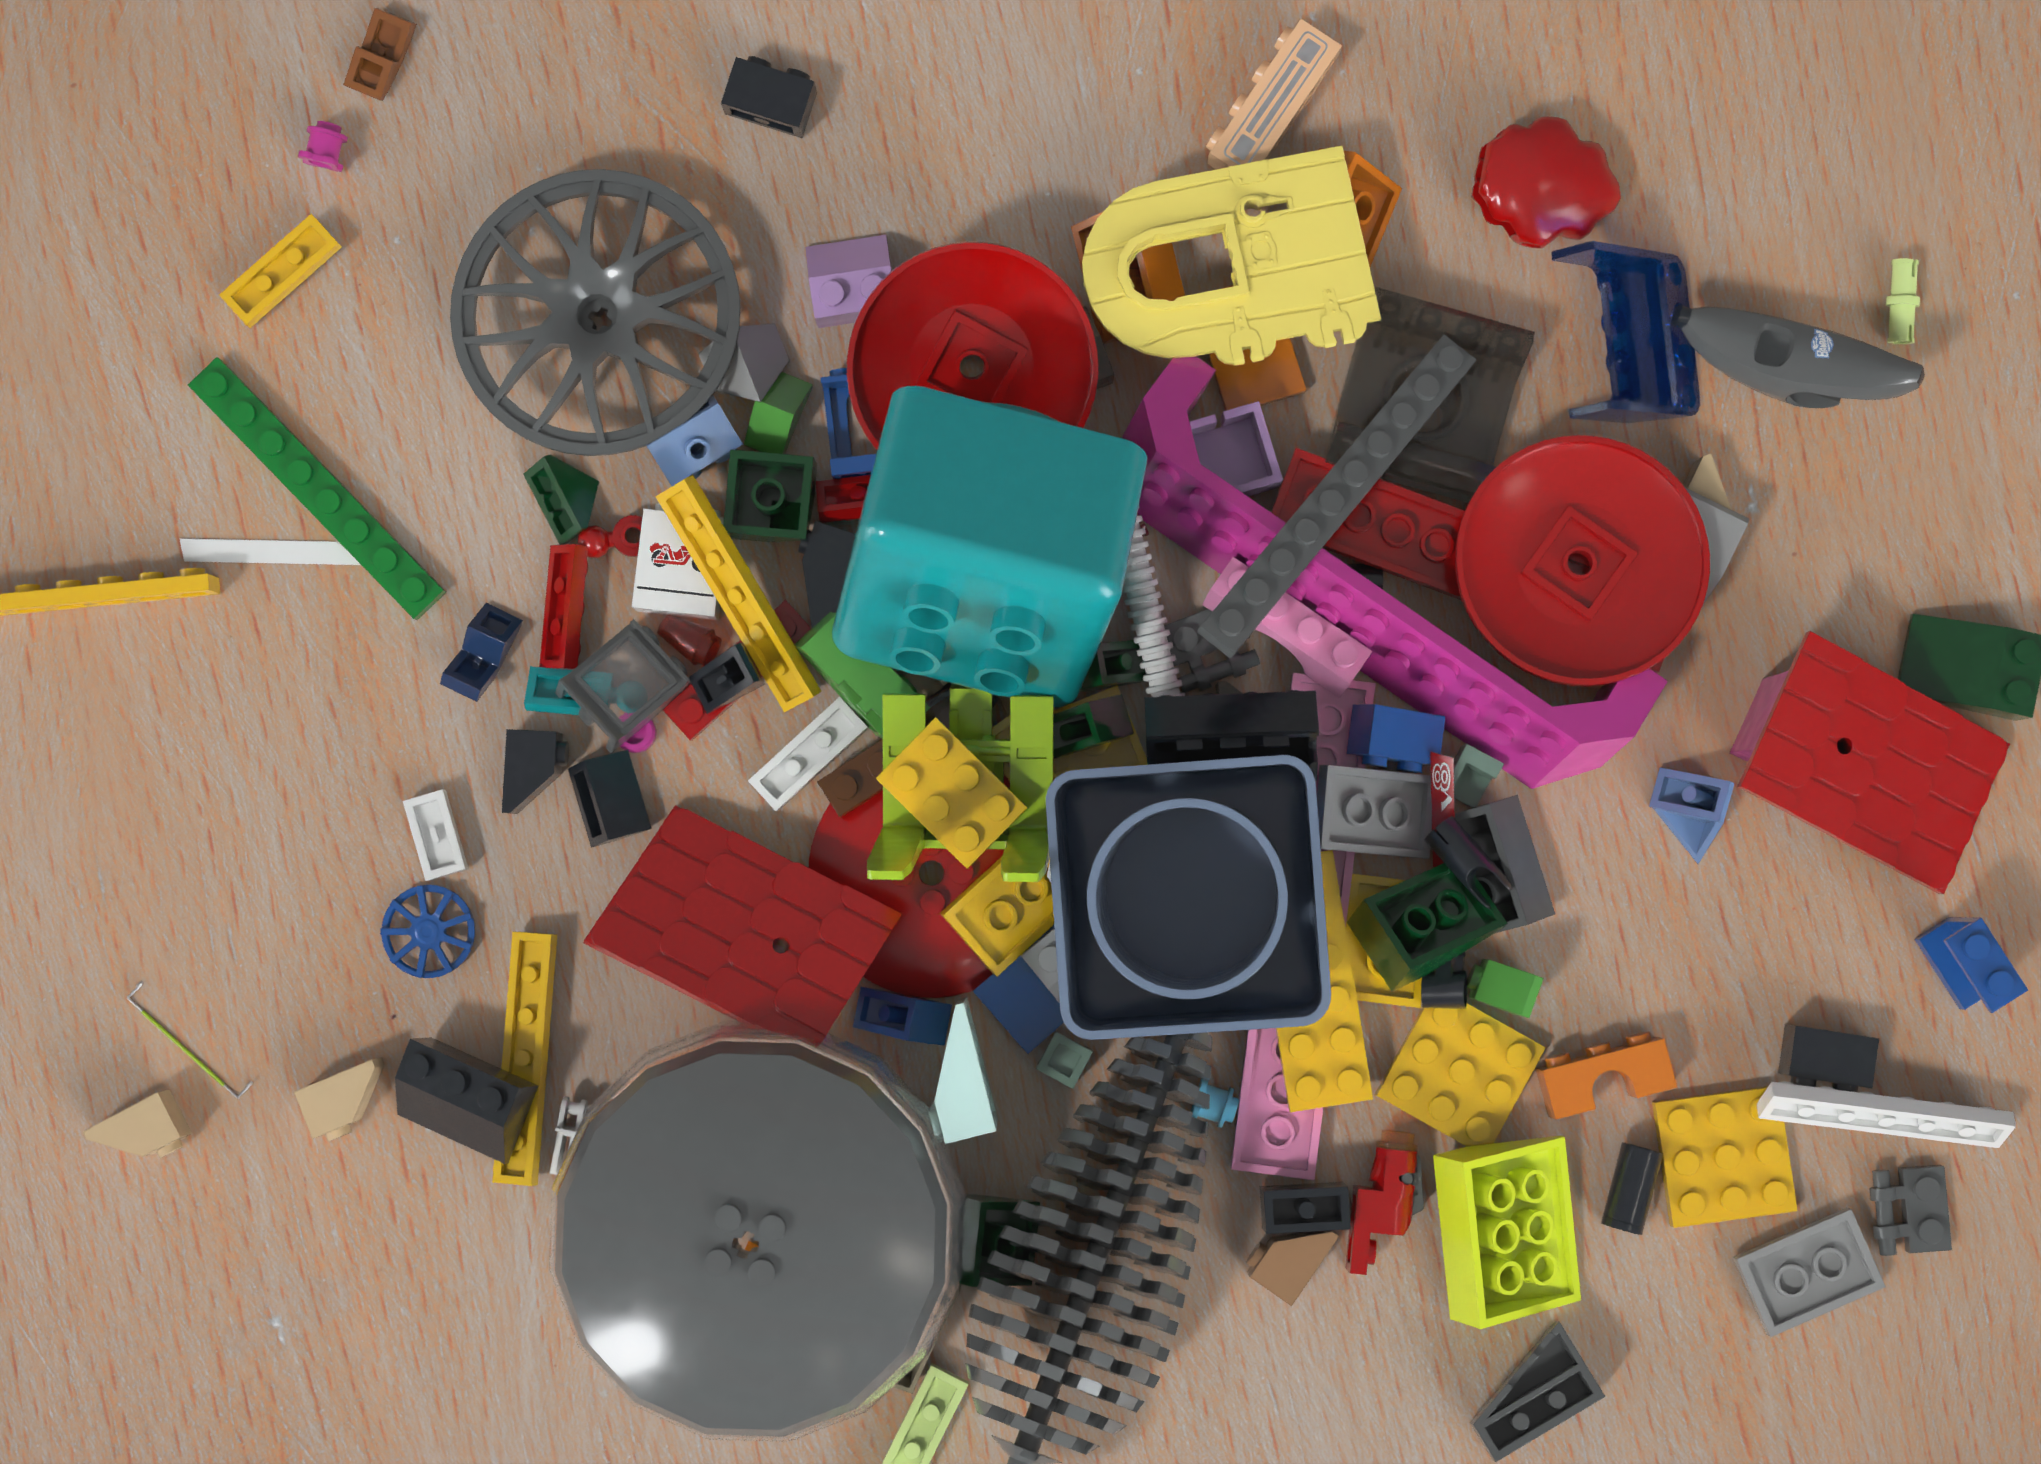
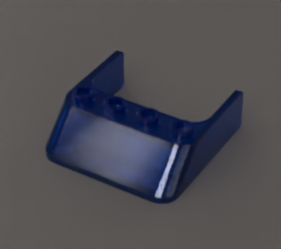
(1646, 356)

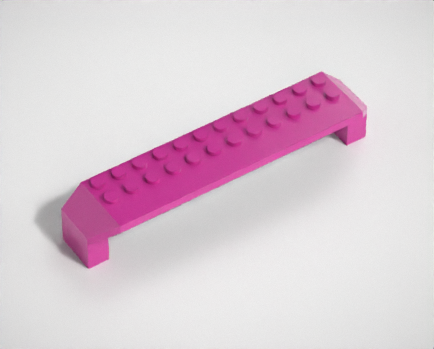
(1408, 651)

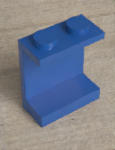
(1971, 963)

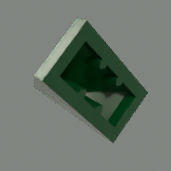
(563, 496)

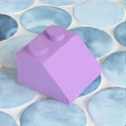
(845, 276)

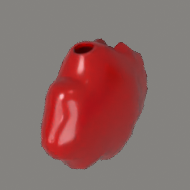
(1544, 183)

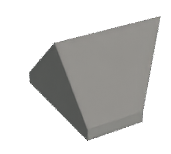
(755, 362)

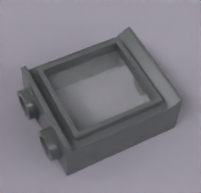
(625, 683)

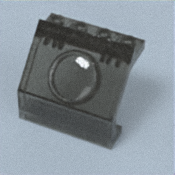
(1463, 434)

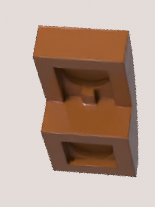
(381, 54)

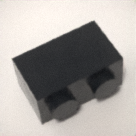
(769, 96)
(1829, 1057)
(1305, 1207)

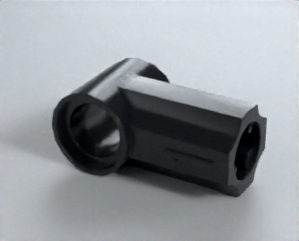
(1446, 986)

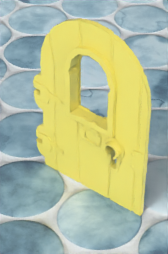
(1290, 267)

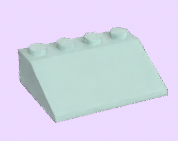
(963, 1094)

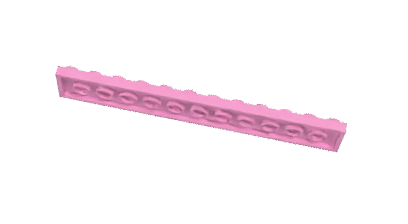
(1266, 1133)

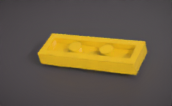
(280, 271)

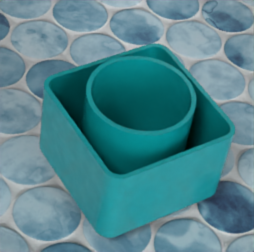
(989, 546)

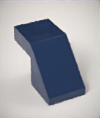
(482, 652)

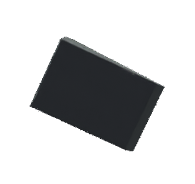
(726, 678)

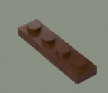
(856, 779)

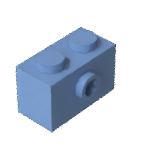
(695, 444)

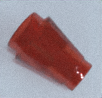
(690, 639)

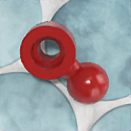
(599, 540)

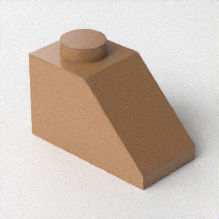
(1289, 1261)

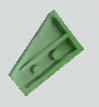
(854, 680)

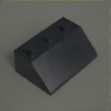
(462, 1097)

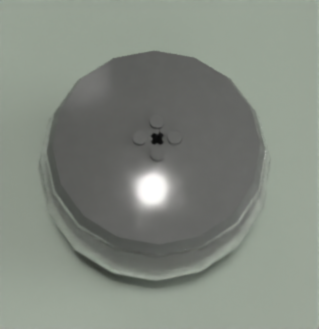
(832, 1178)

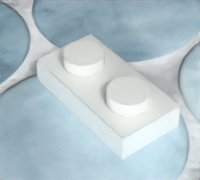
(435, 835)

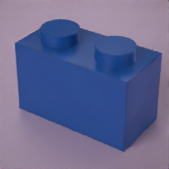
(1394, 735)

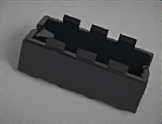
(1232, 727)

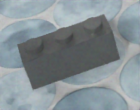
(1506, 840)

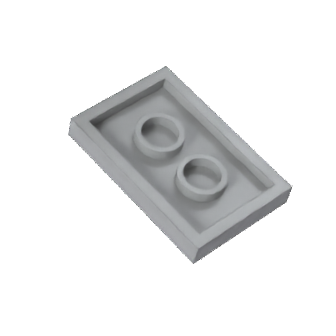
(1374, 811)
(1809, 1272)

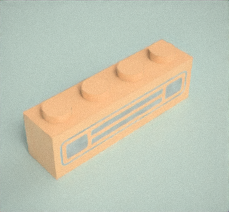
(1276, 99)

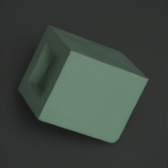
(1473, 774)
(1064, 1060)

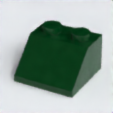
(983, 1225)

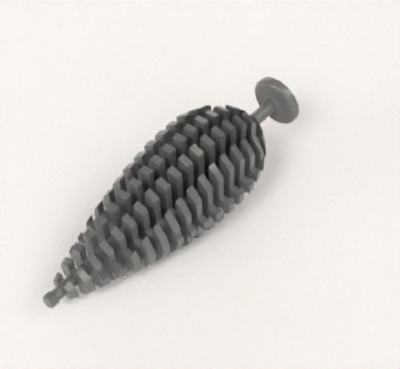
(1102, 1243)

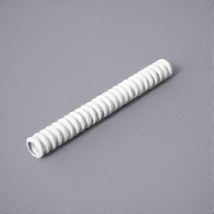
(1149, 621)

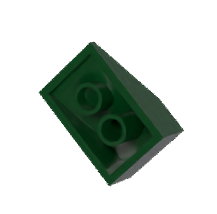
(1973, 665)
(1422, 924)

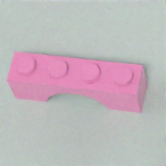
(1319, 646)

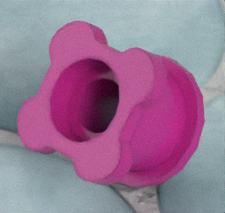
(324, 146)

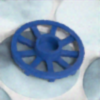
(427, 931)

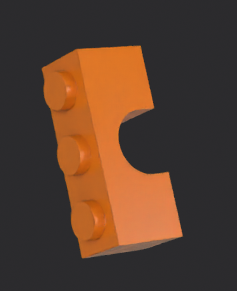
(1569, 1082)

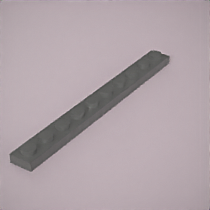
(1335, 497)

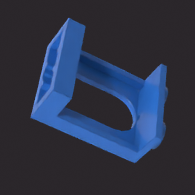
(835, 397)

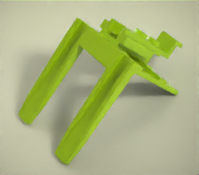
(1031, 774)

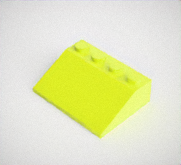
(1507, 1230)

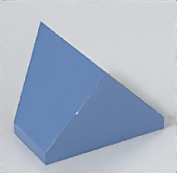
(1691, 807)

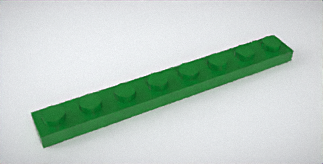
(317, 488)

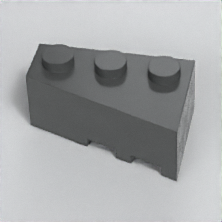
(1537, 1395)

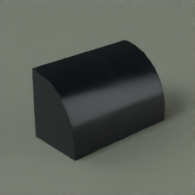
(609, 798)

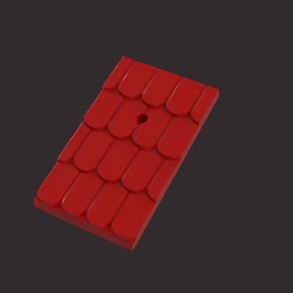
(1868, 761)
(742, 927)

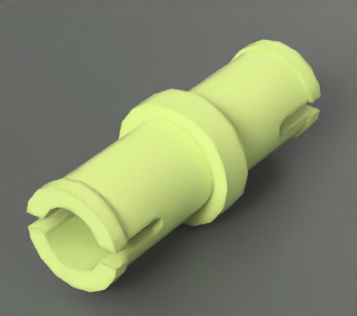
(1902, 301)

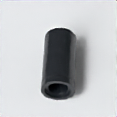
(1632, 1188)

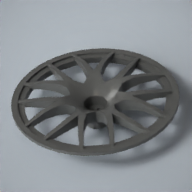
(589, 294)

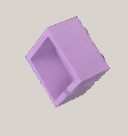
(1239, 449)

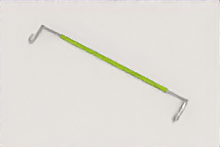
(182, 1046)

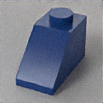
(902, 1016)

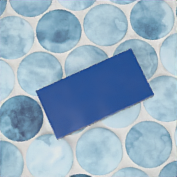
(1021, 1003)

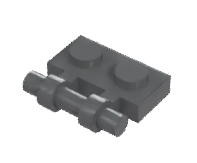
(1191, 646)
(1922, 1206)

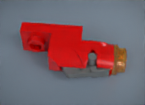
(1389, 1202)

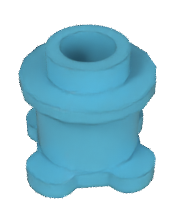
(1222, 1104)

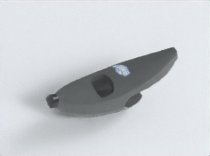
(1795, 359)

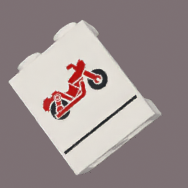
(666, 573)

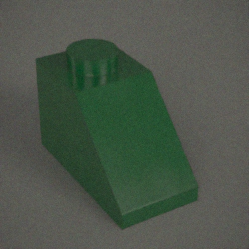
(1114, 665)
(1090, 725)

